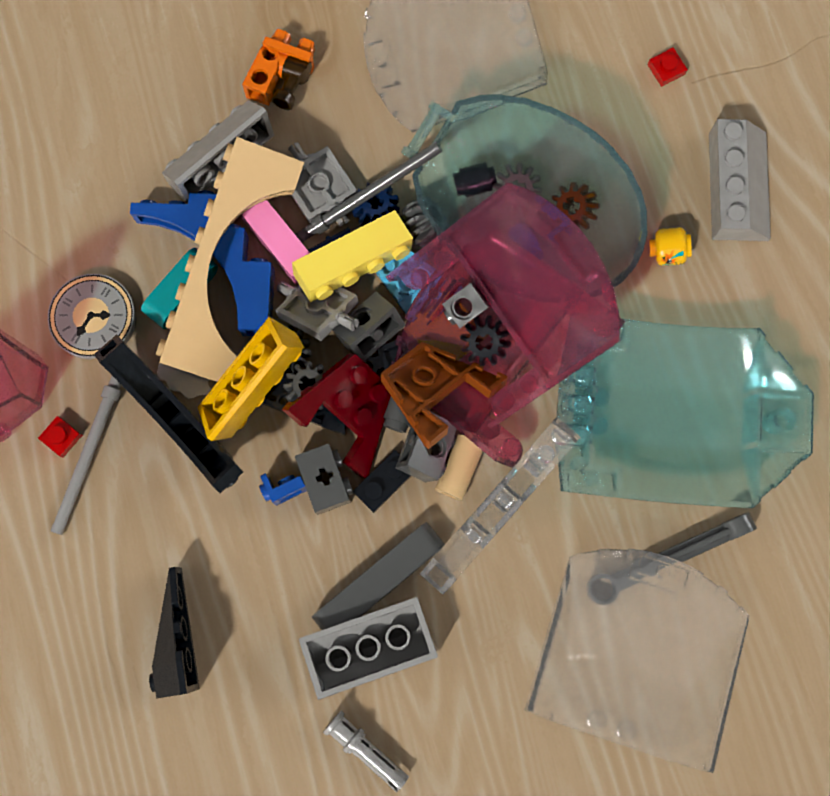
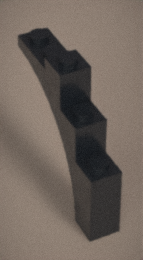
(169, 413)

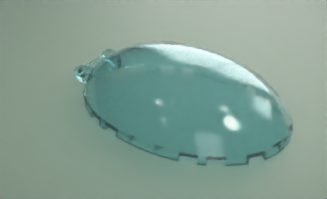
(559, 149)

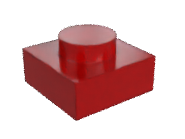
(667, 66)
(60, 436)

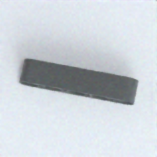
(380, 578)

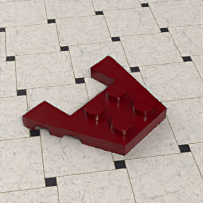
(356, 399)

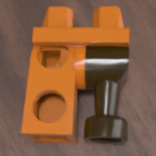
(275, 61)

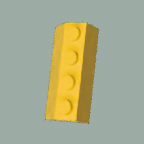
(249, 379)

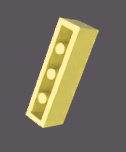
(352, 256)

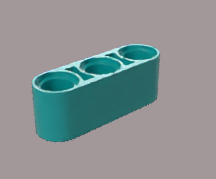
(162, 299)

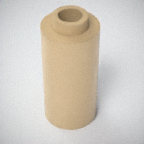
(460, 468)

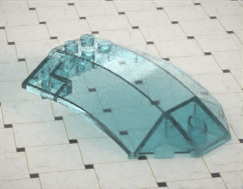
(685, 417)

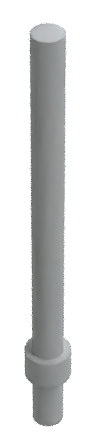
(110, 395)

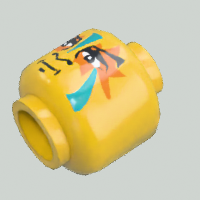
(671, 246)

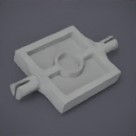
(321, 183)
(318, 316)

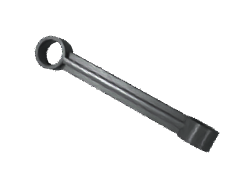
(712, 538)

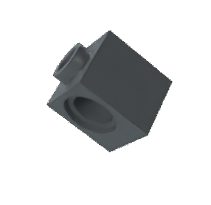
(456, 314)

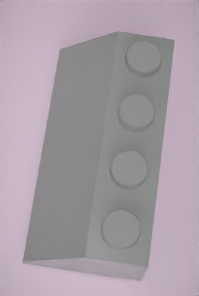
(204, 158)
(739, 181)
(367, 648)

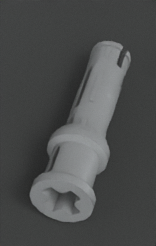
(354, 742)

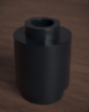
(474, 179)

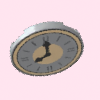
(90, 313)

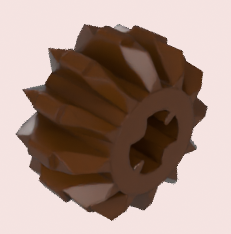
(580, 196)

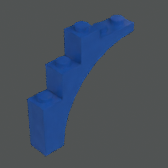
(250, 280)

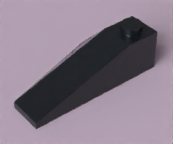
(174, 654)

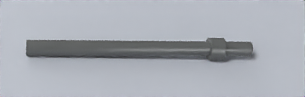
(322, 222)

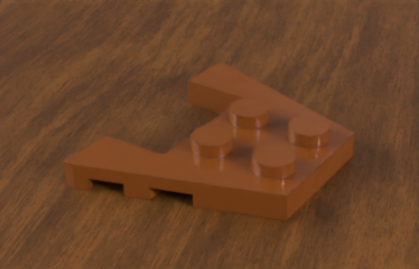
(426, 378)

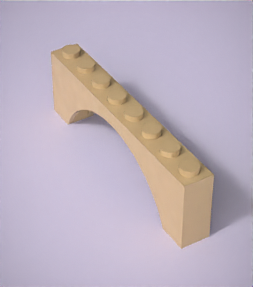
(249, 179)

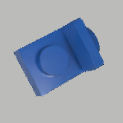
(288, 488)

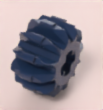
(387, 204)

